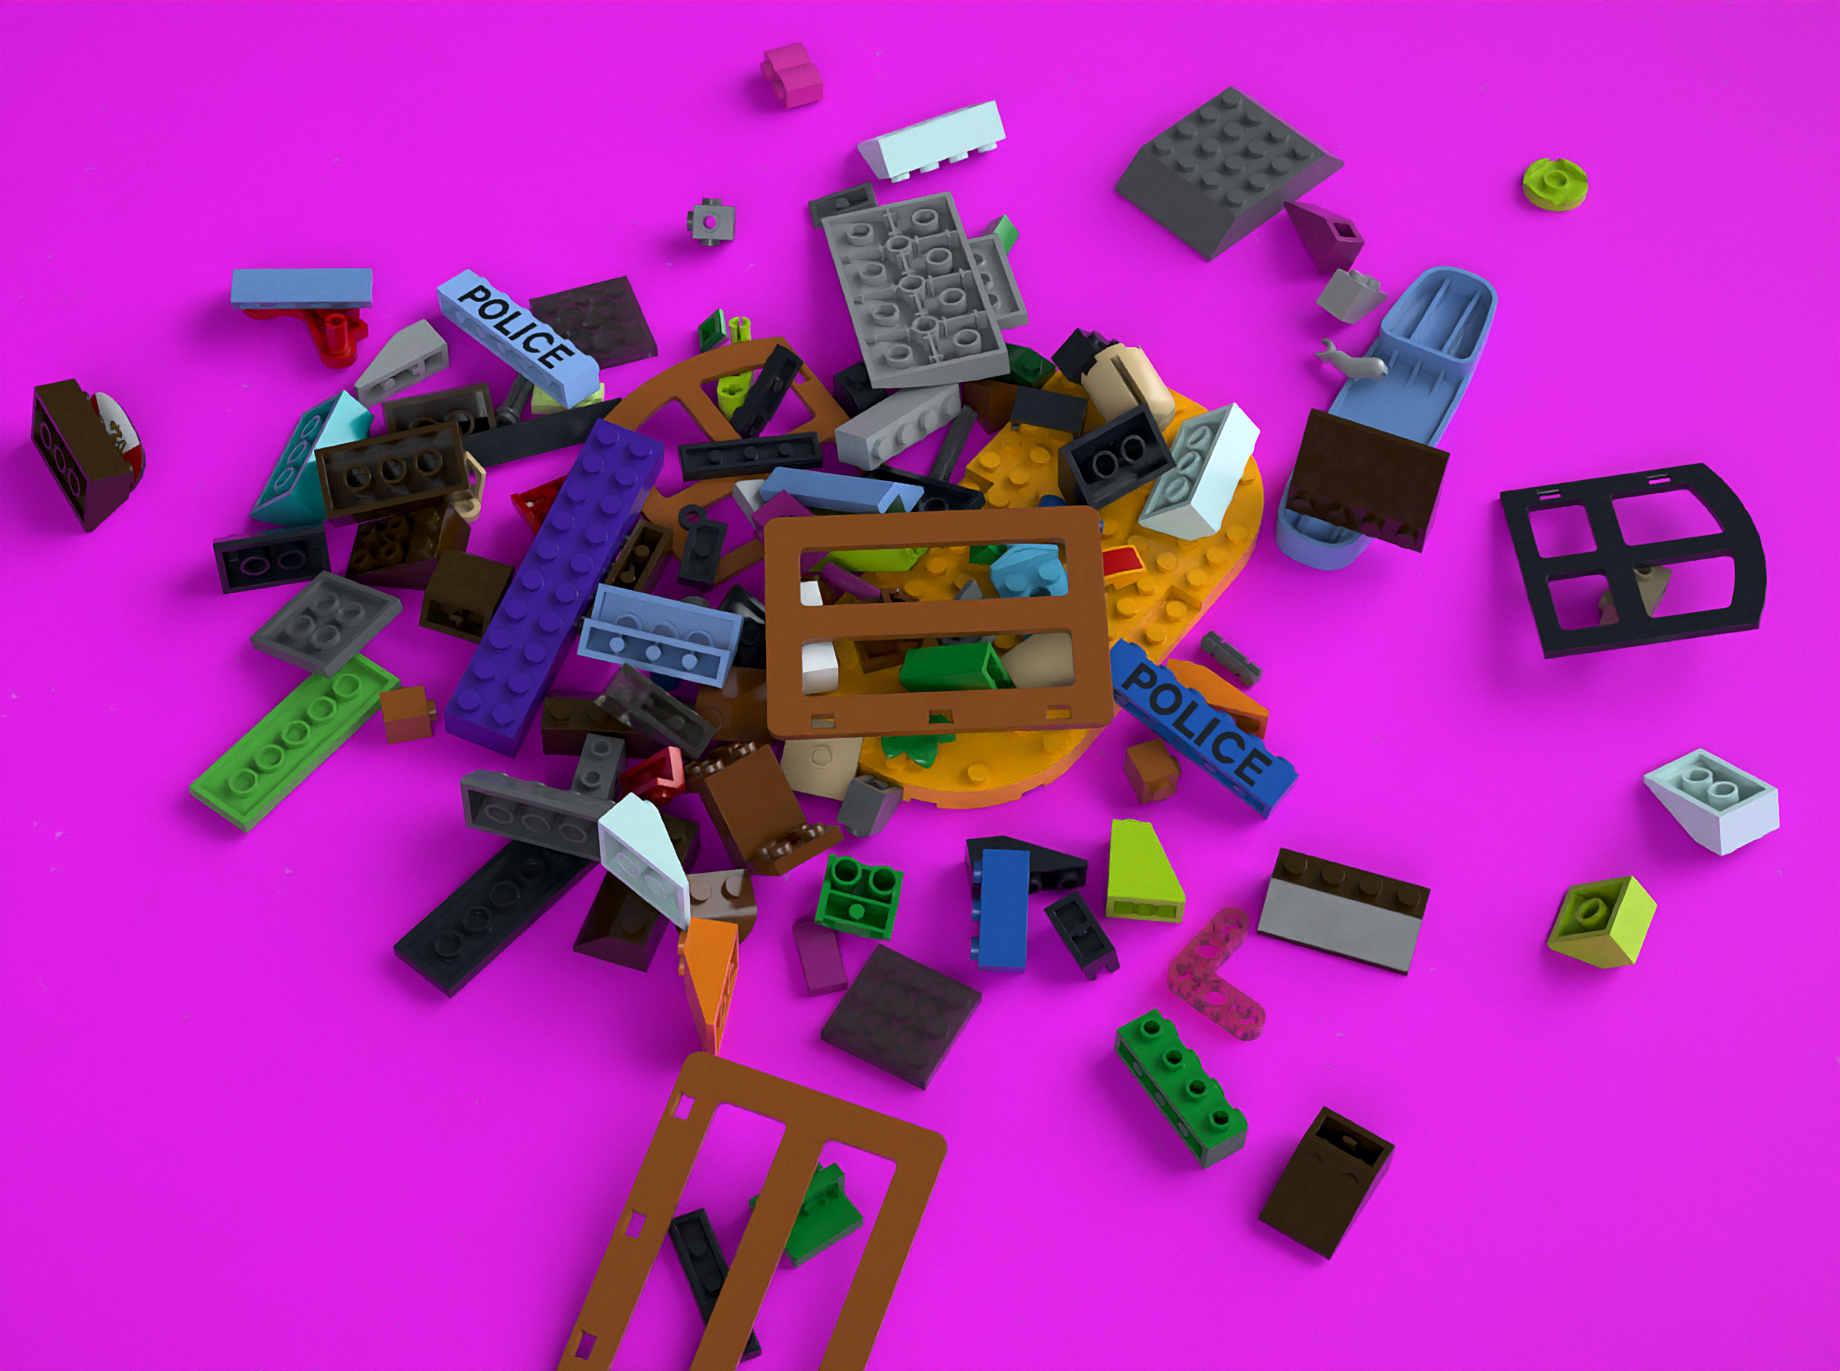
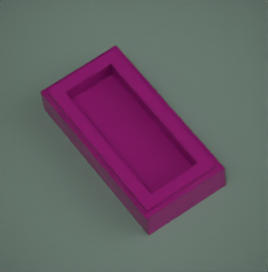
(819, 958)

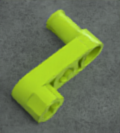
(734, 388)

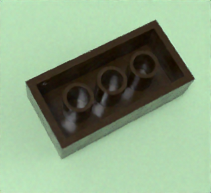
(394, 473)

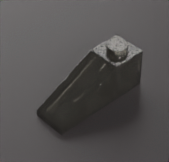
(654, 712)

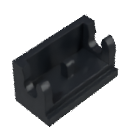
(1049, 411)
(1082, 935)

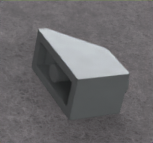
(868, 805)

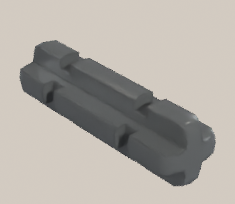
(1231, 658)

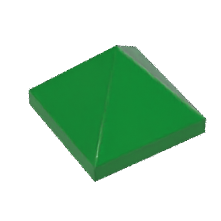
(713, 331)

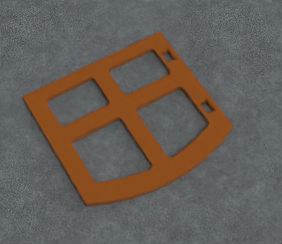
(683, 385)

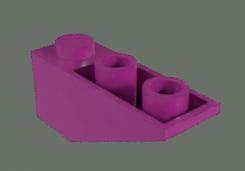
(1328, 236)

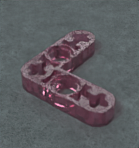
(1204, 971)

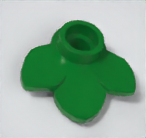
(919, 748)

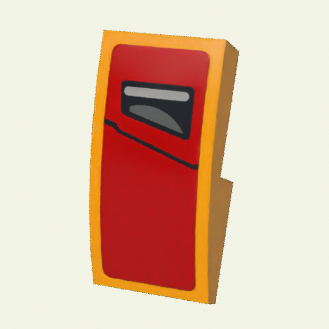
(1122, 566)

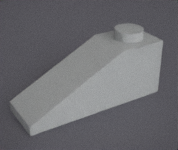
(403, 362)

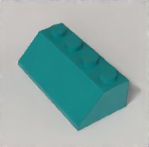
(294, 487)

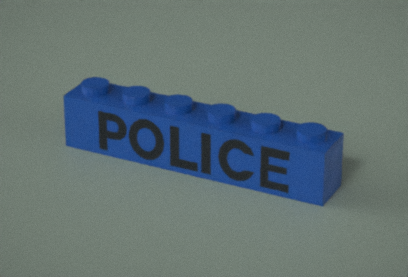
(1198, 730)

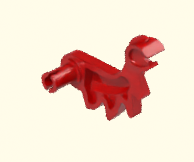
(331, 331)

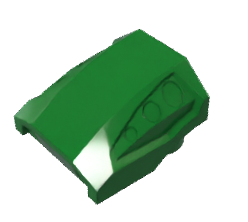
(859, 898)

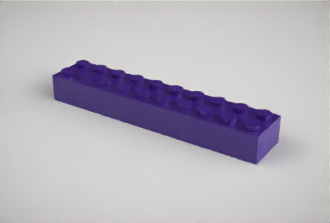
(554, 589)

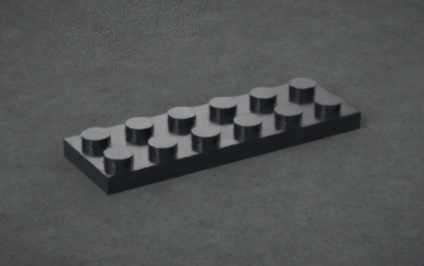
(489, 913)

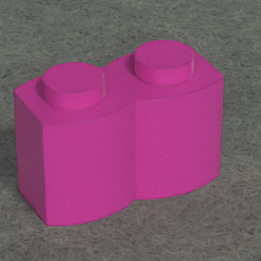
(792, 75)

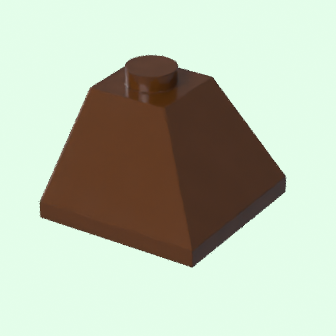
(738, 707)

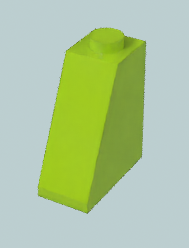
(1140, 876)

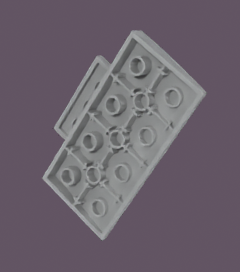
(924, 293)

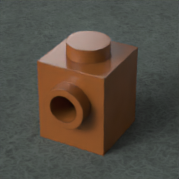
(407, 714)
(1152, 771)

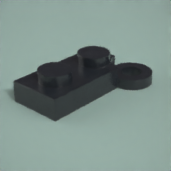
(701, 550)

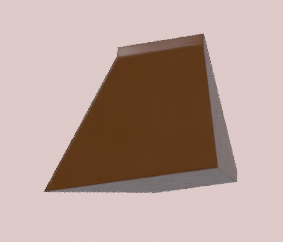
(991, 401)

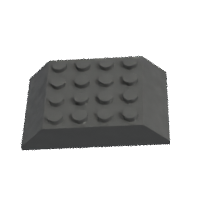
(1224, 172)

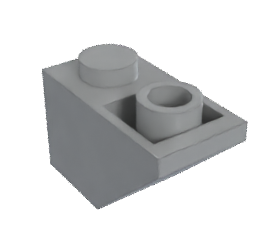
(1351, 295)

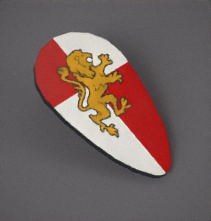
(122, 429)

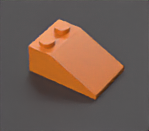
(710, 972)

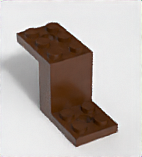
(756, 809)

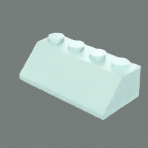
(933, 141)
(1209, 463)

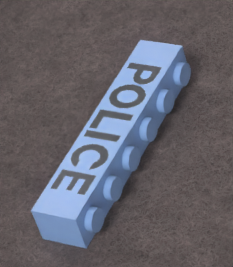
(519, 338)

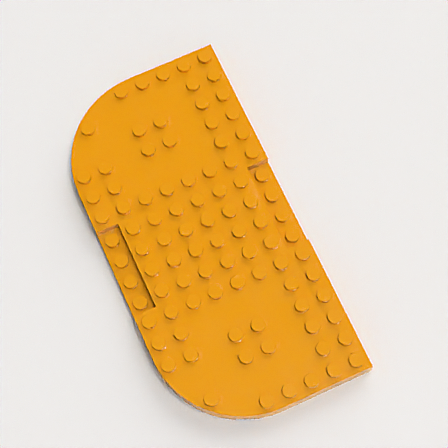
(1150, 612)

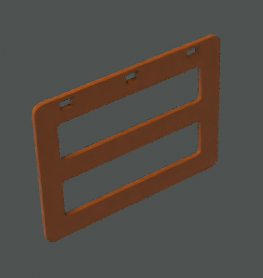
(1078, 613)
(810, 1124)

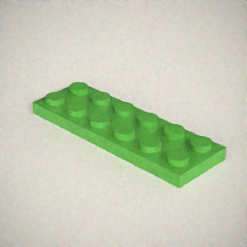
(292, 742)

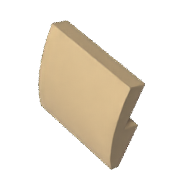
(1041, 661)

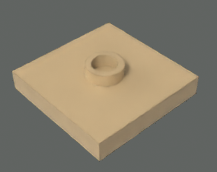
(821, 765)

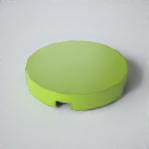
(1555, 184)

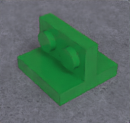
(823, 1216)

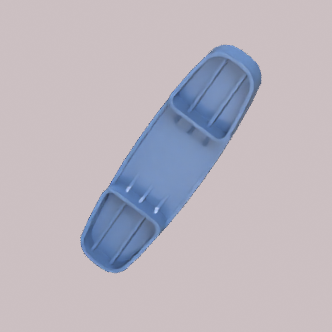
(1431, 354)

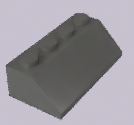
(533, 812)

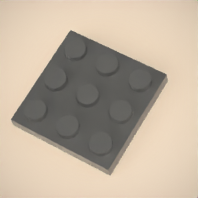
(326, 624)

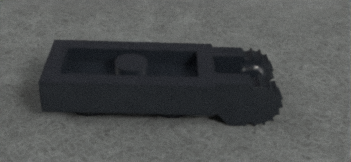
(766, 393)

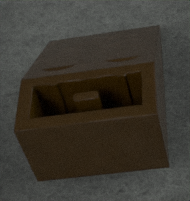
(406, 547)
(1327, 1182)

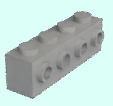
(896, 424)

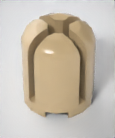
(1125, 380)

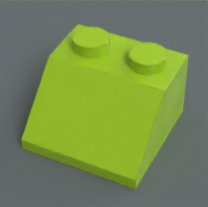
(1603, 922)

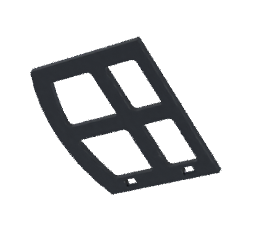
(1618, 560)

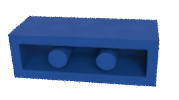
(1001, 910)

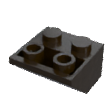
(464, 594)

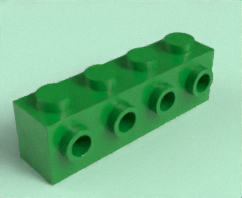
(1181, 1088)

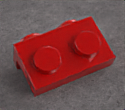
(656, 778)

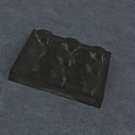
(599, 321)
(901, 1016)

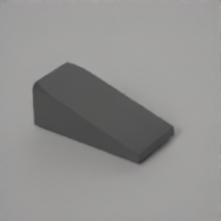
(842, 202)

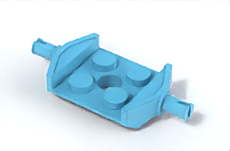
(1029, 572)

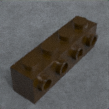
(640, 562)

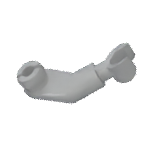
(1353, 367)

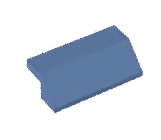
(302, 288)
(841, 491)
(661, 635)

